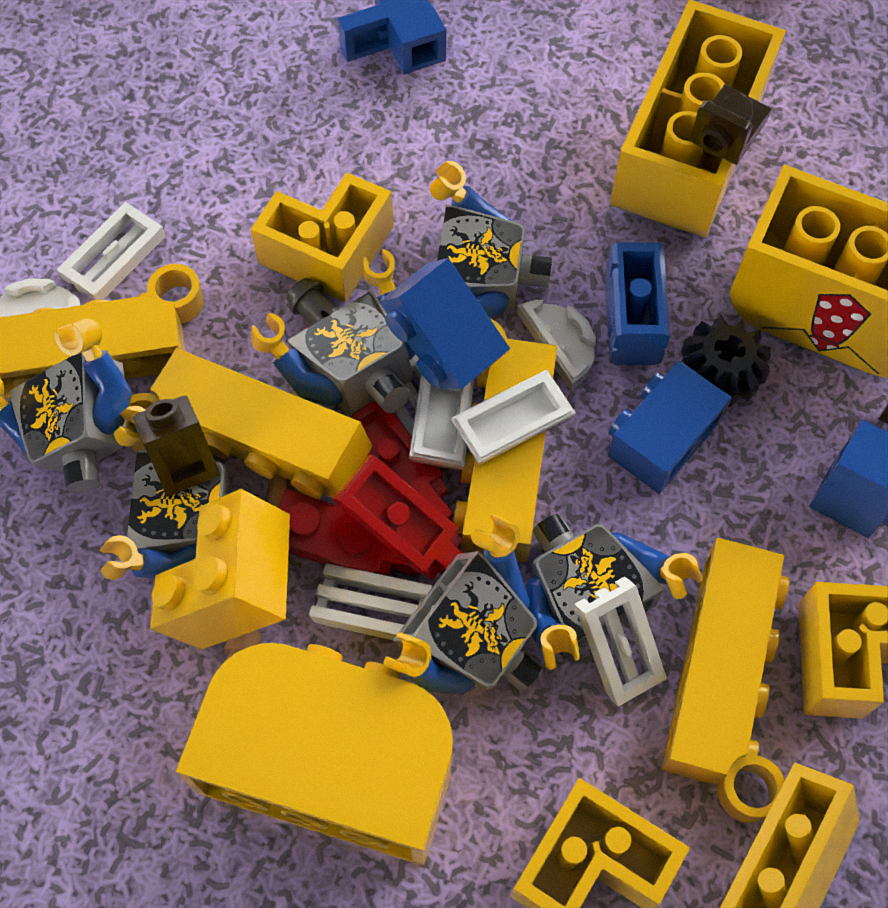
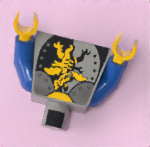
(484, 244)
(346, 355)
(70, 410)
(160, 527)
(585, 564)
(472, 622)

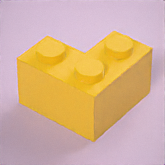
(325, 242)
(234, 580)
(843, 648)
(599, 841)

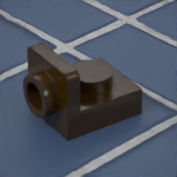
(729, 124)
(176, 444)

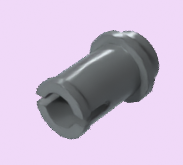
(309, 301)

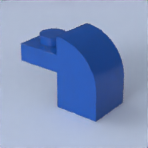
(405, 26)

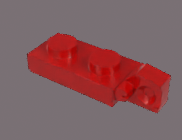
(392, 446)
(399, 517)
(333, 537)

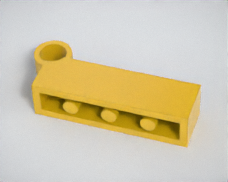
(134, 330)
(262, 425)
(510, 480)
(723, 675)
(798, 844)

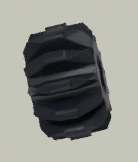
(745, 356)

